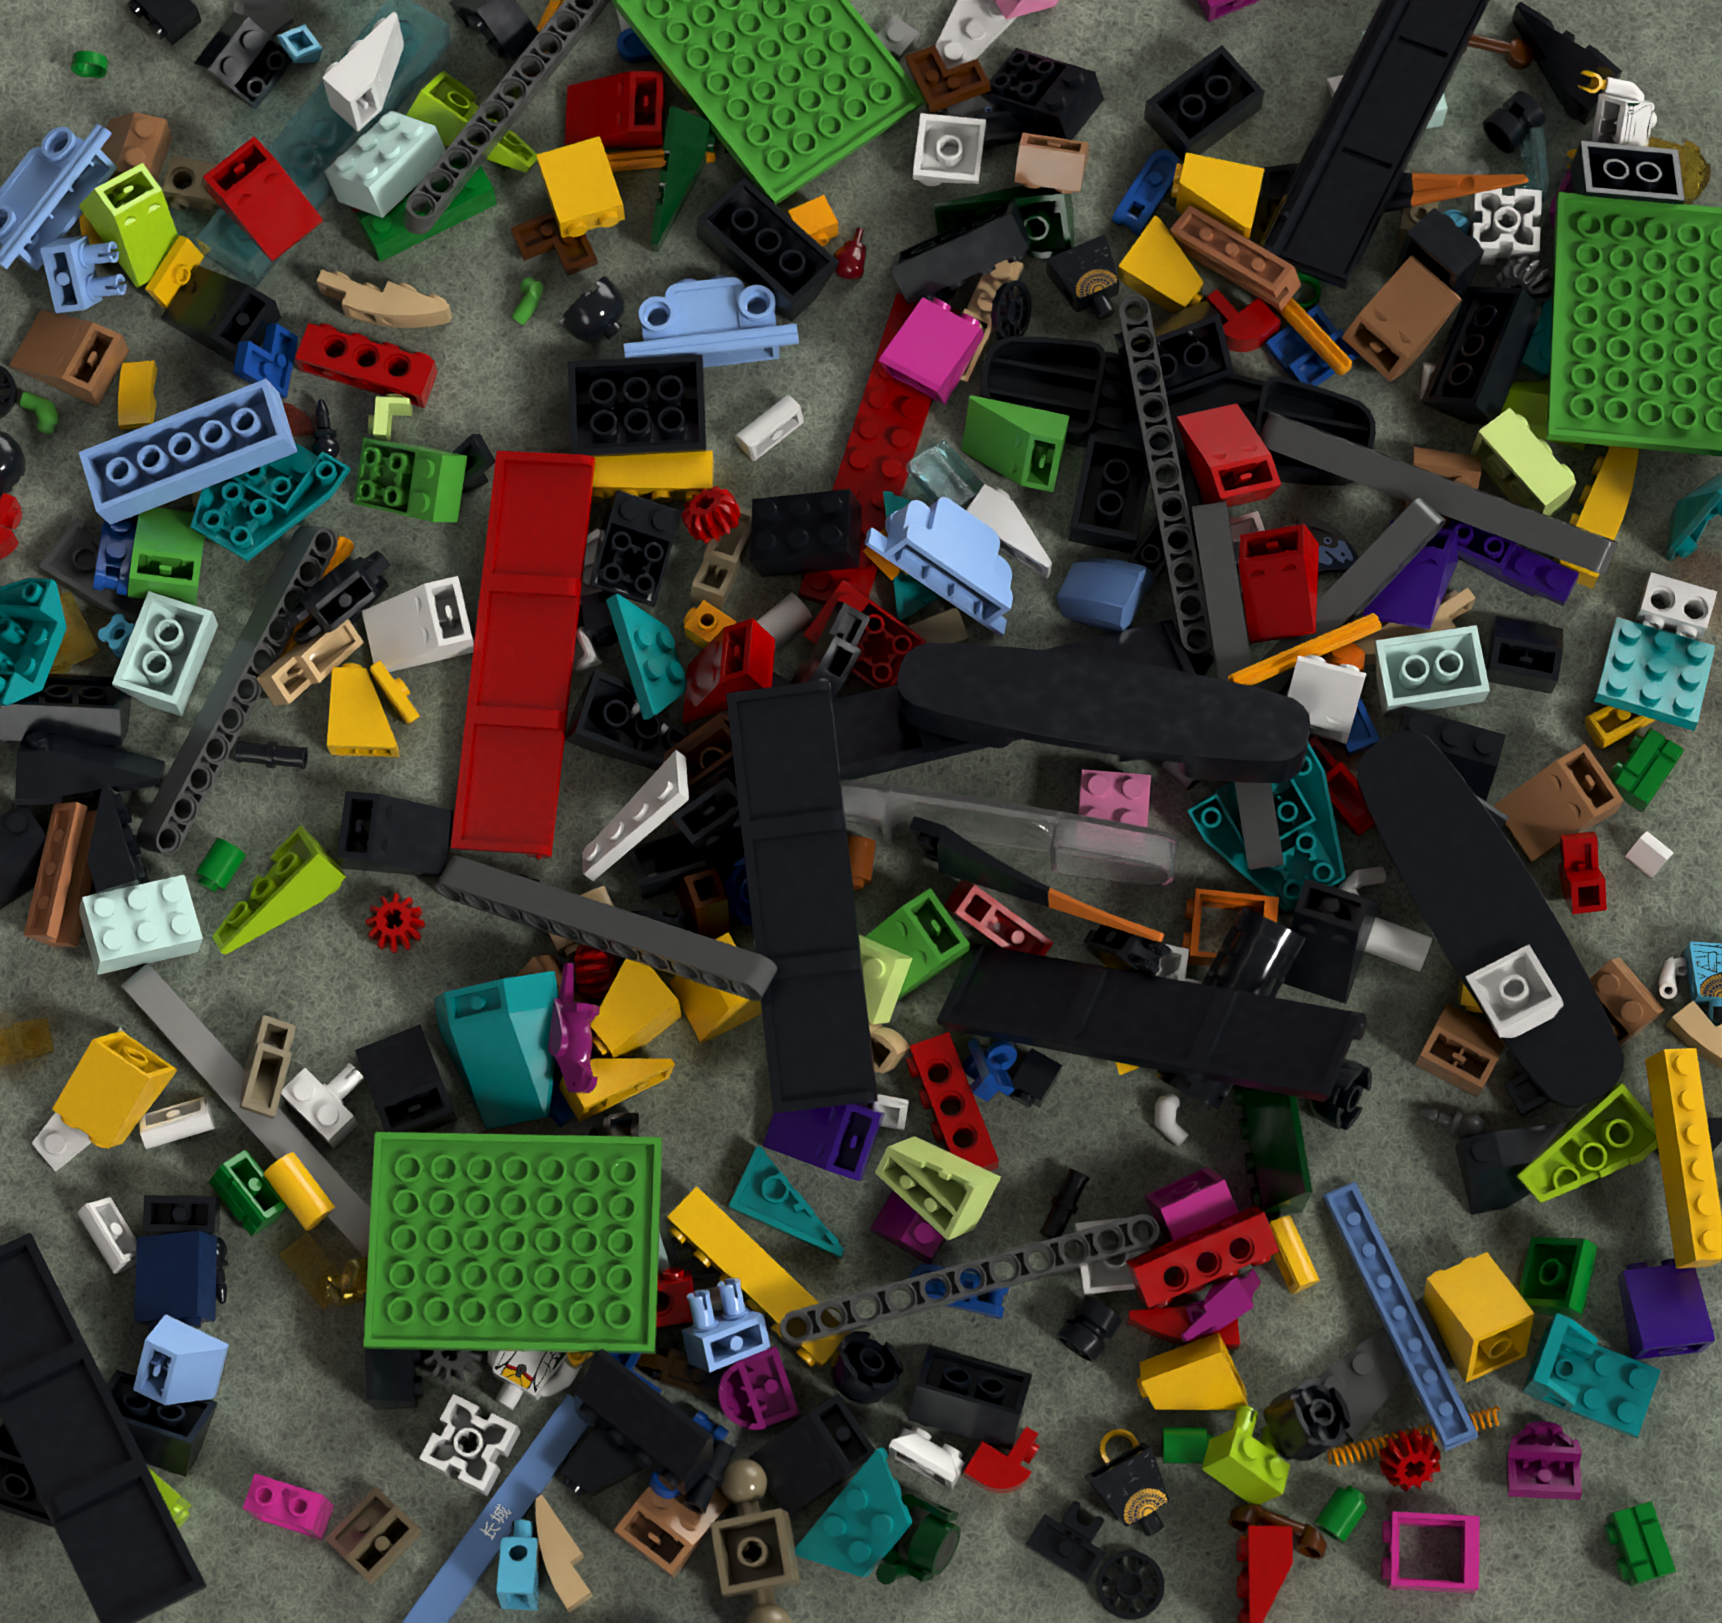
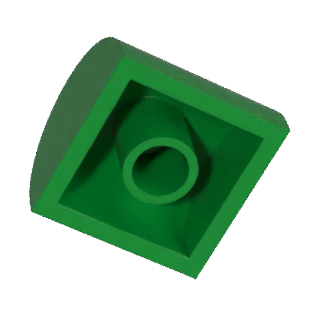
(1558, 1275)

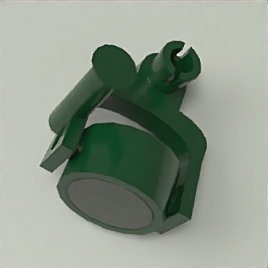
(929, 1548)

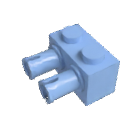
(73, 274)
(727, 1337)

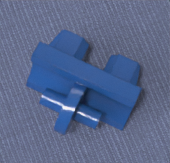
(990, 1068)

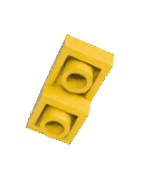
(136, 394)

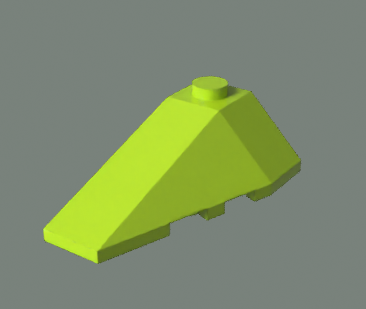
(296, 882)

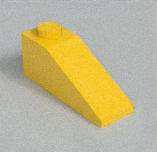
(617, 1082)

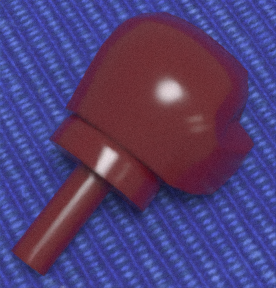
(851, 257)

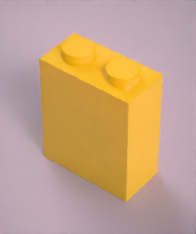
(581, 187)

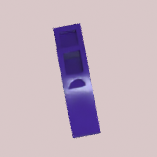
(1514, 564)

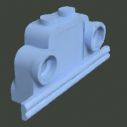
(46, 190)
(713, 321)
(950, 556)

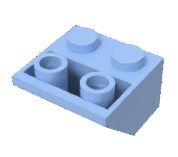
(180, 1363)

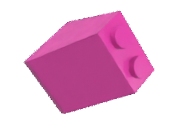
(932, 349)
(1192, 1205)

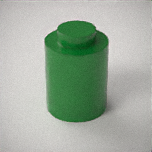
(219, 865)
(1184, 1445)
(1341, 1513)

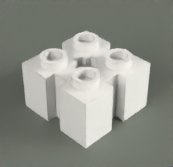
(1518, 213)
(462, 1423)

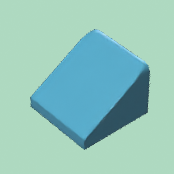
(300, 45)

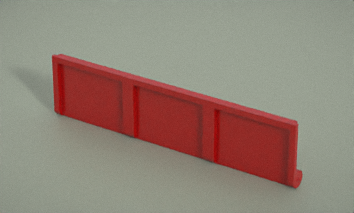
(523, 653)

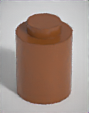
(861, 860)

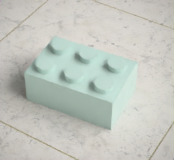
(385, 163)
(140, 924)

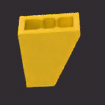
(1161, 270)
(357, 717)
(1193, 1378)

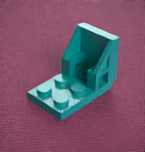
(1590, 1379)

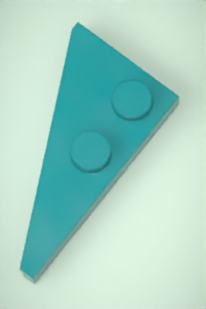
(772, 1201)

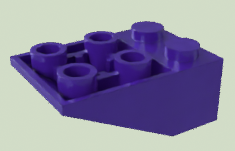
(1420, 586)
(827, 1137)

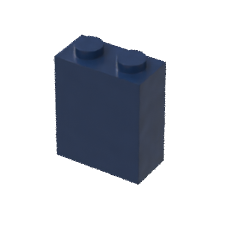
(176, 1278)

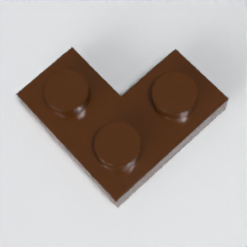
(942, 86)
(543, 235)

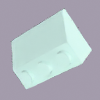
(165, 653)
(1430, 670)

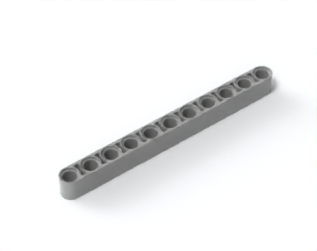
(226, 1079)

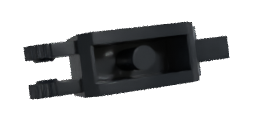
(336, 596)
(1126, 950)

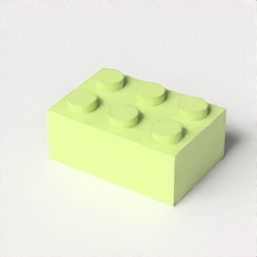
(1523, 464)

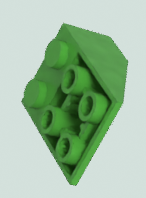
(1016, 441)
(410, 480)
(166, 556)
(925, 934)

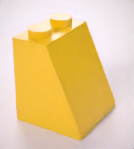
(1219, 189)
(711, 1009)
(633, 1012)
(112, 1088)
(1478, 1316)

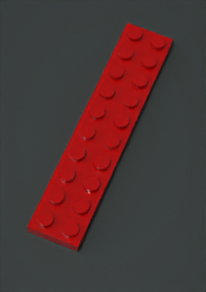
(876, 457)

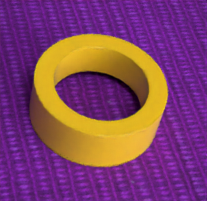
(1115, 1433)

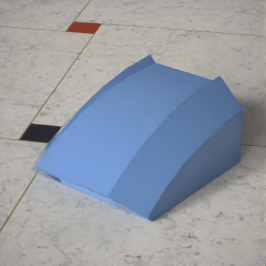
(1104, 593)

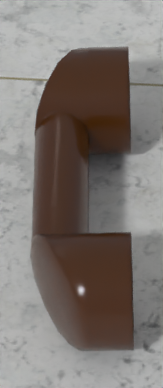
(1517, 52)
(1310, 1542)

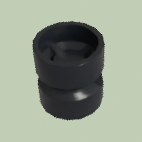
(1513, 121)
(1089, 1328)

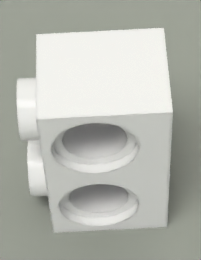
(1677, 597)

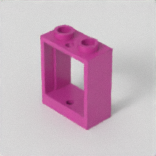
(293, 1509)
(1469, 1551)

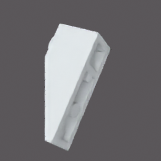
(1016, 538)

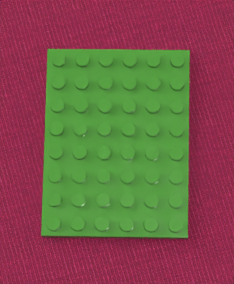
(778, 80)
(1636, 325)
(514, 1243)

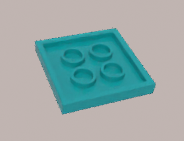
(1655, 673)

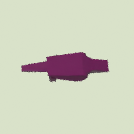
(572, 1036)
(1222, 1304)

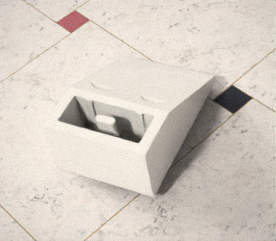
(363, 77)
(420, 626)
(1328, 695)

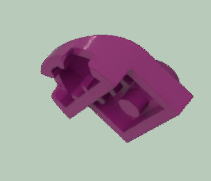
(757, 1391)
(1544, 1463)

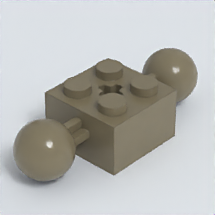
(737, 1537)

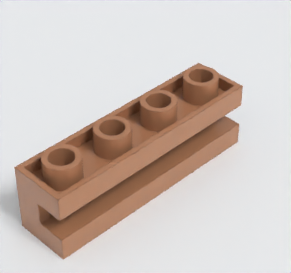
(1235, 257)
(62, 877)

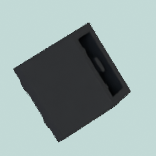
(244, 59)
(1525, 655)

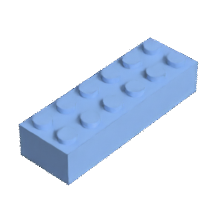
(187, 452)

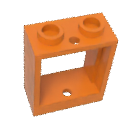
(1224, 900)

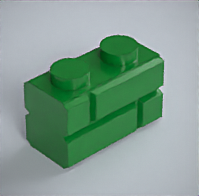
(1645, 769)
(247, 1193)
(1639, 1544)

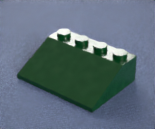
(1275, 1150)

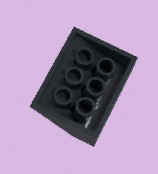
(637, 406)

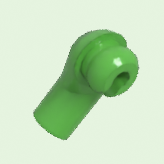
(533, 292)
(44, 409)

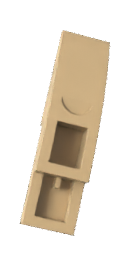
(394, 307)
(981, 307)
(1451, 608)

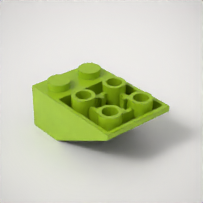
(136, 218)

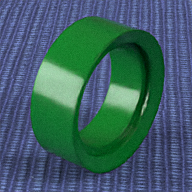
(84, 70)
(1314, 283)

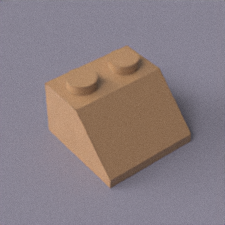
(137, 140)

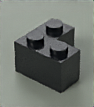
(501, 23)

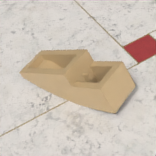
(308, 663)
(1698, 1032)
(560, 1556)

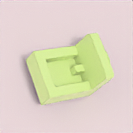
(381, 422)

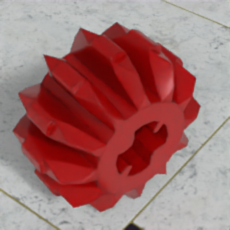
(711, 514)
(381, 929)
(595, 971)
(1409, 1459)

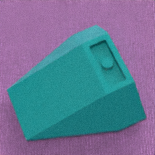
(267, 501)
(1692, 516)
(29, 636)
(1304, 826)
(501, 1045)

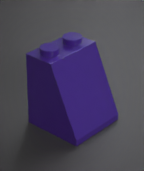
(1664, 1310)

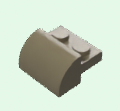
(374, 1535)

